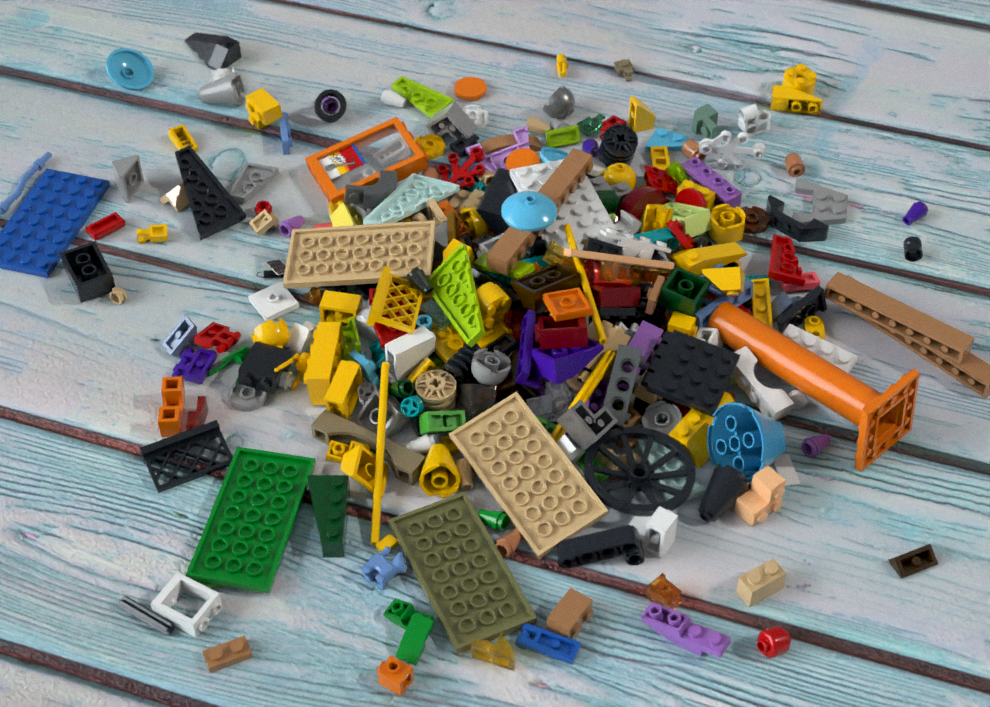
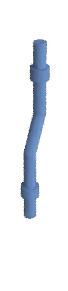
(38, 164)

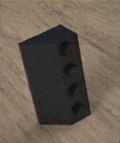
(491, 203)

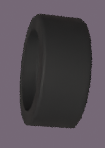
(334, 93)

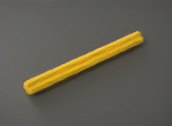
(588, 387)

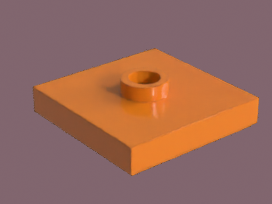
(567, 304)

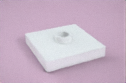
(273, 301)

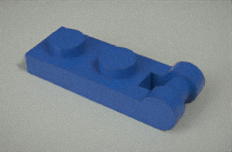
(548, 643)

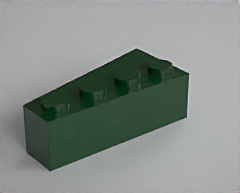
(330, 505)

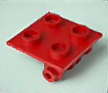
(660, 180)

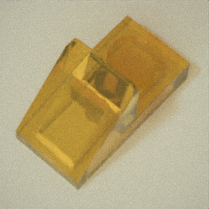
(498, 654)

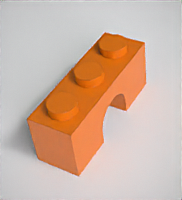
(171, 414)

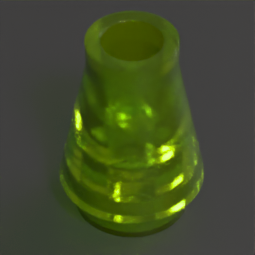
(677, 172)

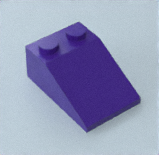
(563, 363)

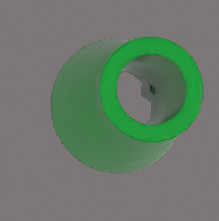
(495, 519)

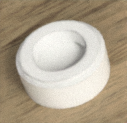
(799, 399)

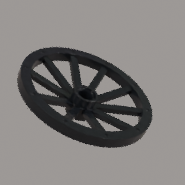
(638, 475)

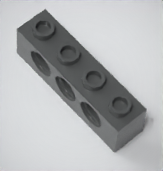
(625, 356)

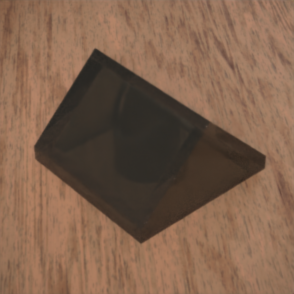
(474, 399)

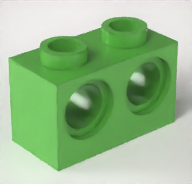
(441, 421)

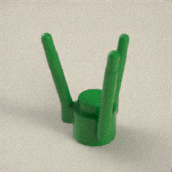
(237, 356)

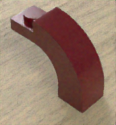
(638, 198)

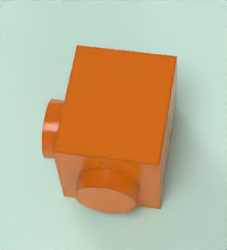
(395, 675)

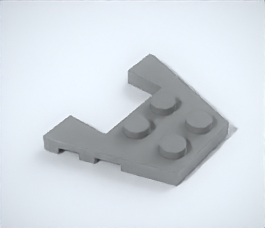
(827, 204)

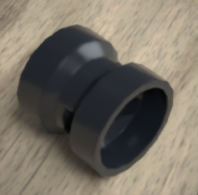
(912, 249)

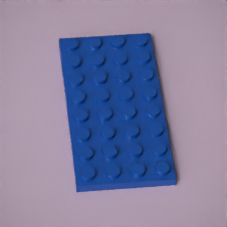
(48, 221)

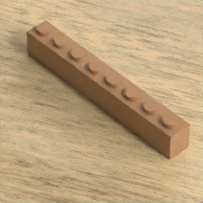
(899, 317)

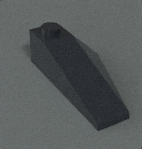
(215, 50)

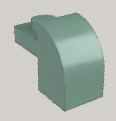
(705, 121)

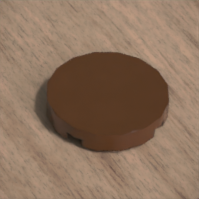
(756, 220)

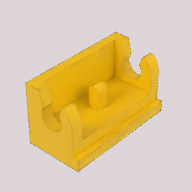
(656, 217)

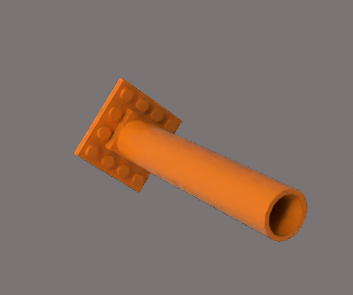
(879, 416)

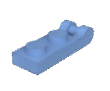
(285, 133)

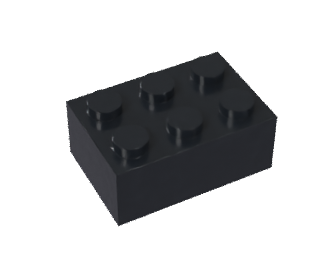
(87, 271)

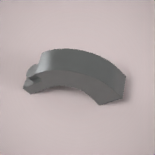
(374, 194)

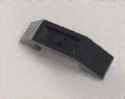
(812, 232)

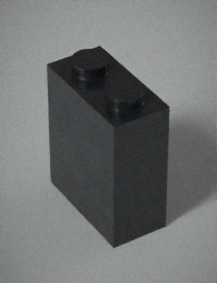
(259, 366)

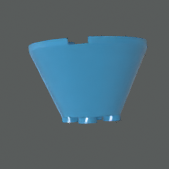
(744, 439)

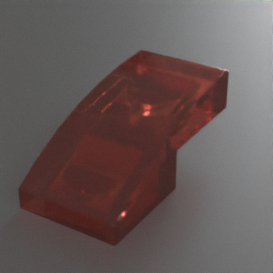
(198, 417)

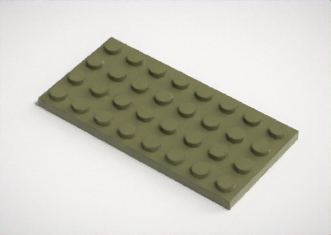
(461, 572)

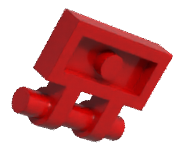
(217, 335)

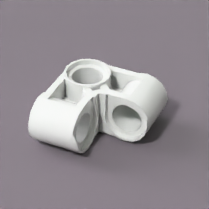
(753, 121)

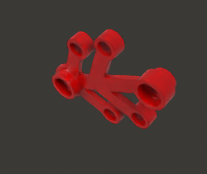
(477, 155)

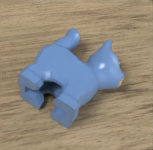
(382, 568)

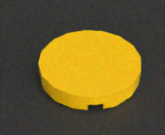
(432, 145)

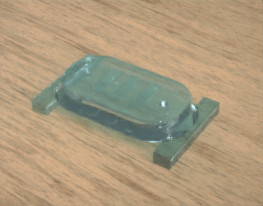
(436, 313)

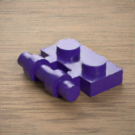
(199, 365)

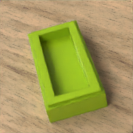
(562, 136)

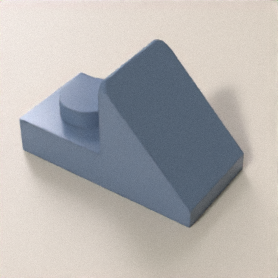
(782, 304)
(180, 336)

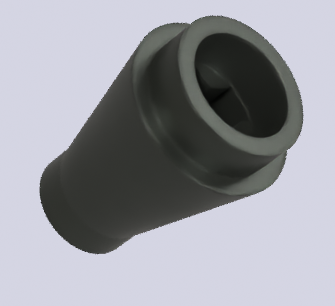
(419, 280)

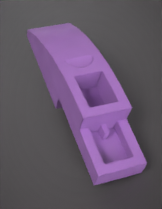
(686, 634)

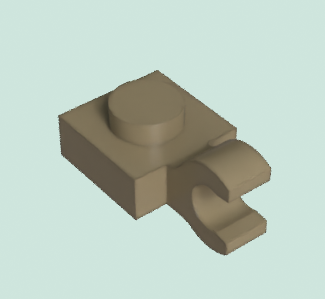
(625, 68)

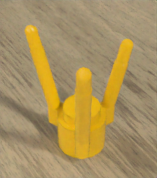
(300, 364)

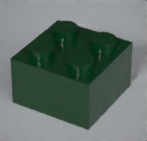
(683, 292)

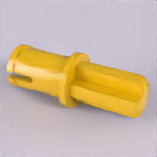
(561, 65)

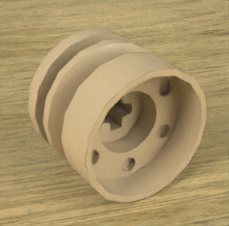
(436, 390)

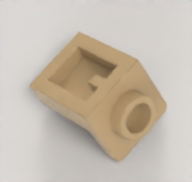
(263, 222)

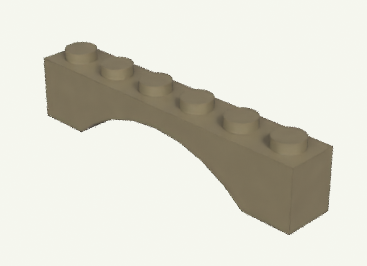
(403, 461)

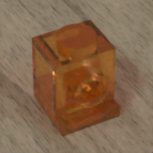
(664, 592)

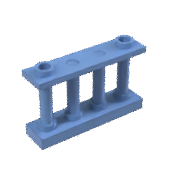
(703, 315)

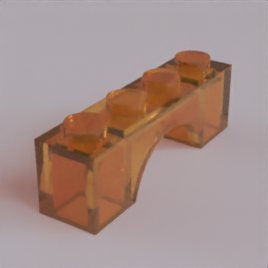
(631, 273)

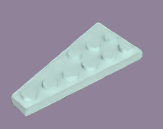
(410, 198)

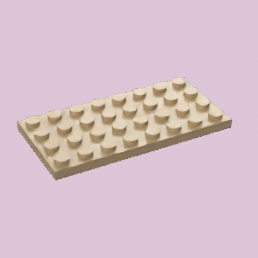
(358, 253)
(528, 474)

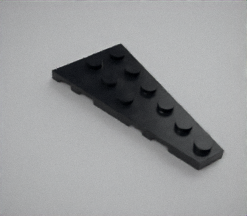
(209, 200)

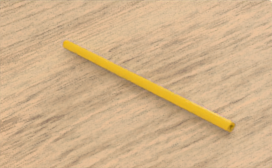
(377, 495)

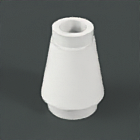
(391, 98)
(422, 444)

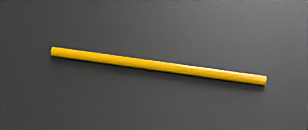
(585, 286)

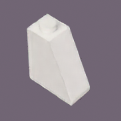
(408, 351)

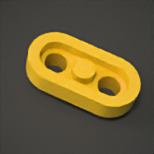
(814, 326)

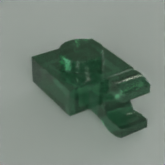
(589, 126)

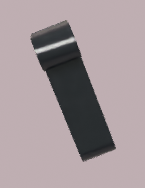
(602, 546)

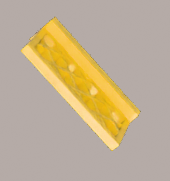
(383, 297)

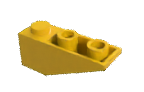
(793, 100)

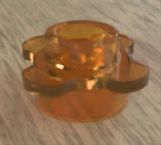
(313, 296)

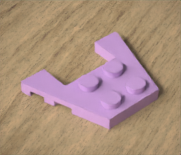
(498, 159)

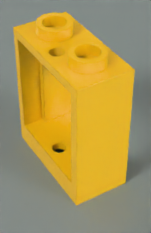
(342, 392)

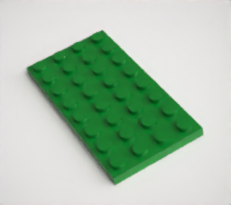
(251, 520)

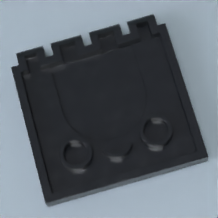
(690, 372)

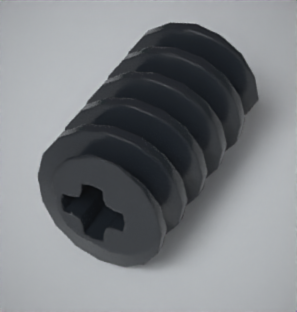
(461, 361)

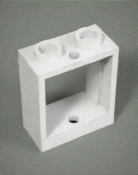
(171, 593)

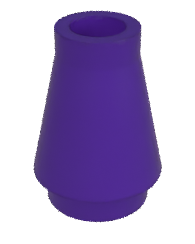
(591, 147)
(916, 212)

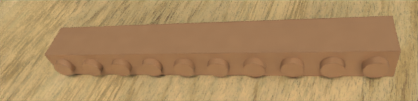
(558, 187)
(971, 372)

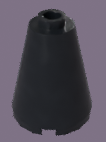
(721, 492)

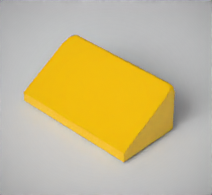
(424, 366)

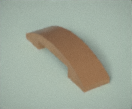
(501, 142)

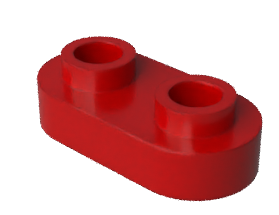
(686, 240)

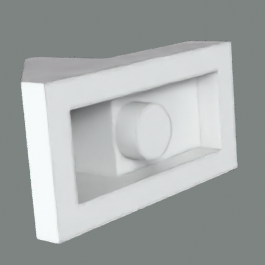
(628, 223)
(301, 337)

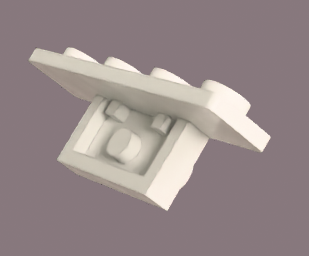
(633, 246)

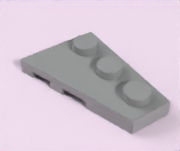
(251, 180)

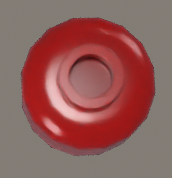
(773, 642)

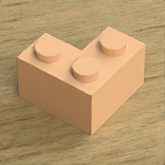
(762, 498)

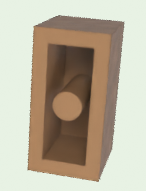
(570, 614)

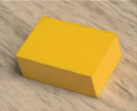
(389, 541)

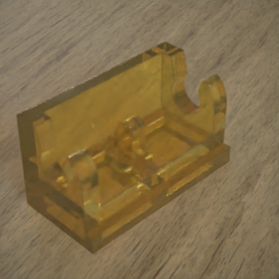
(554, 254)

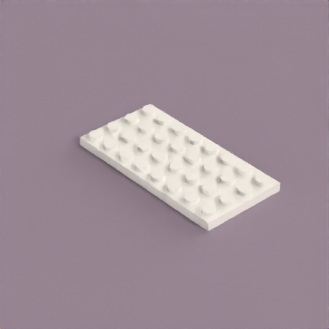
(582, 211)

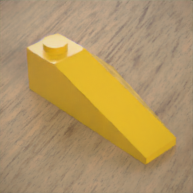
(707, 257)

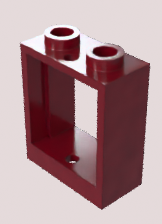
(615, 294)
(561, 333)

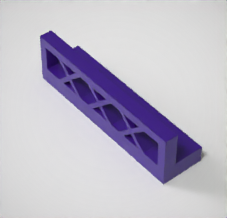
(525, 351)

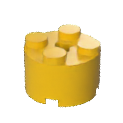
(800, 78)
(727, 224)
(493, 303)

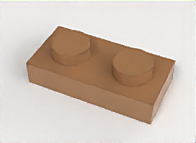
(227, 654)

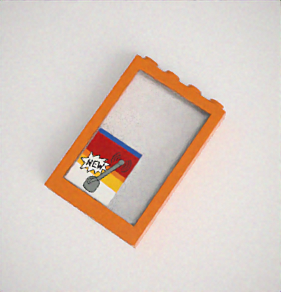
(363, 155)

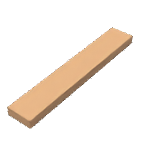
(618, 259)

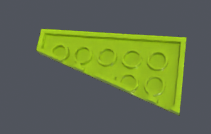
(457, 295)

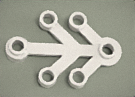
(711, 148)

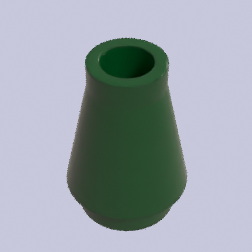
(401, 388)

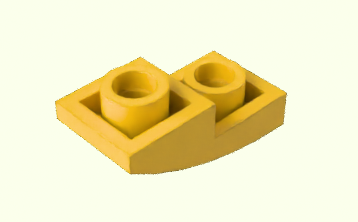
(337, 450)

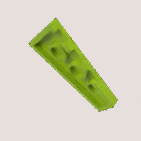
(420, 96)

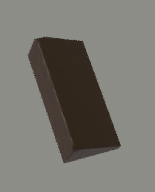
(914, 561)

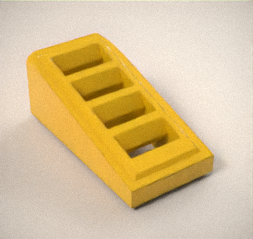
(173, 134)

